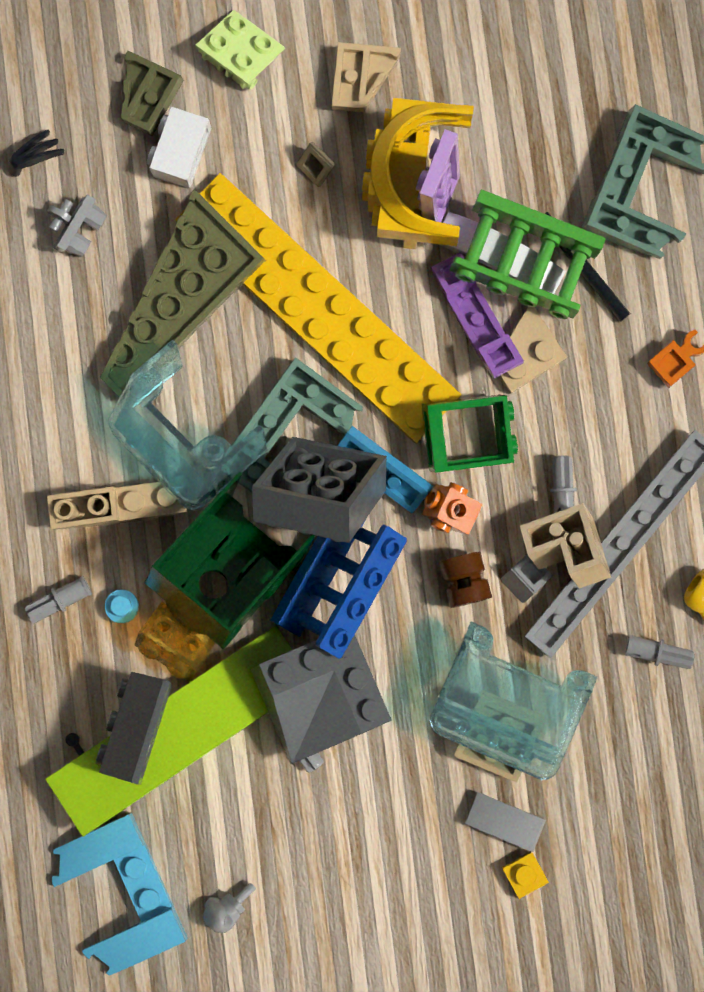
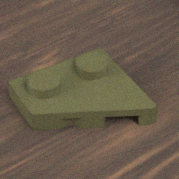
(147, 93)

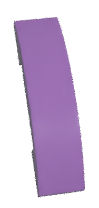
(477, 320)

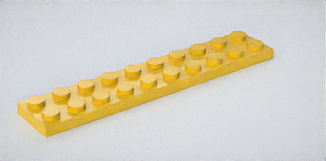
(332, 317)

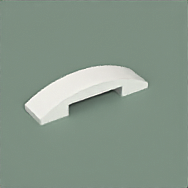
(494, 249)

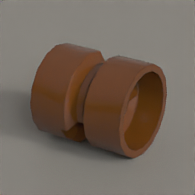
(461, 568)

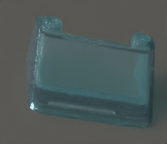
(508, 709)

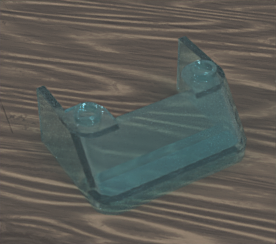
(184, 470)

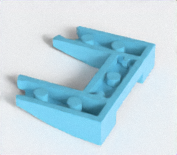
(159, 922)

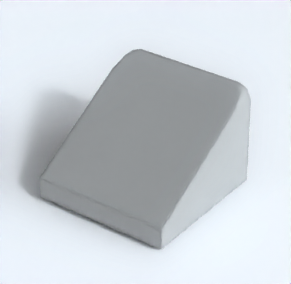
(525, 579)

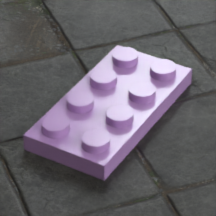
(439, 182)

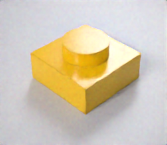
(525, 875)

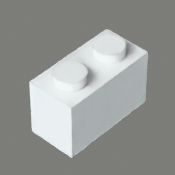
(179, 147)

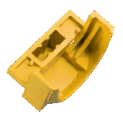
(398, 165)

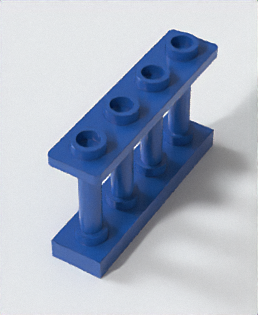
(313, 582)

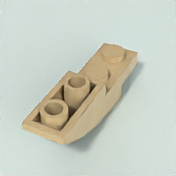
(111, 506)

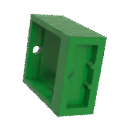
(435, 439)

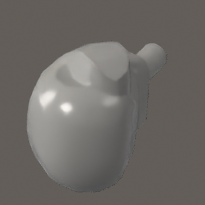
(223, 913)

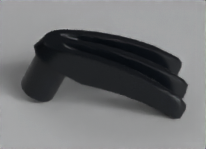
(28, 157)

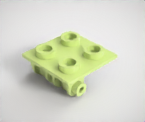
(239, 49)

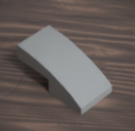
(505, 822)

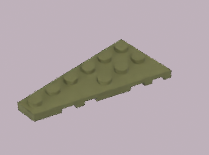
(189, 283)

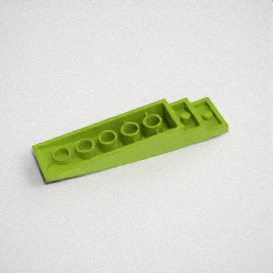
(192, 725)

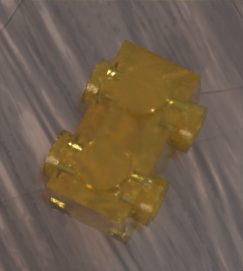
(173, 644)

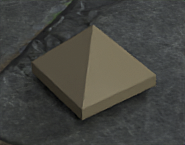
(315, 164)

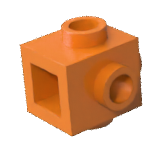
(451, 508)

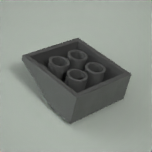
(319, 489)
(319, 698)

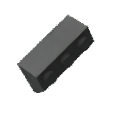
(134, 727)

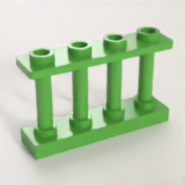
(551, 233)

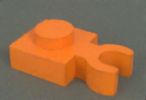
(674, 360)

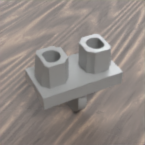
(85, 212)

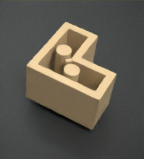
(568, 538)

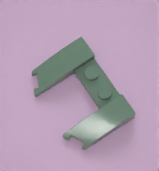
(639, 137)
(296, 389)

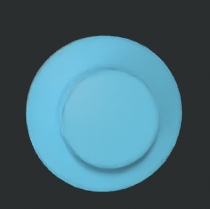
(121, 606)

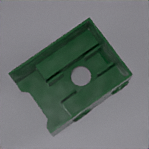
(229, 545)

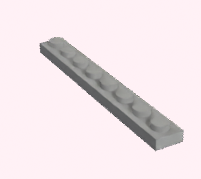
(622, 544)

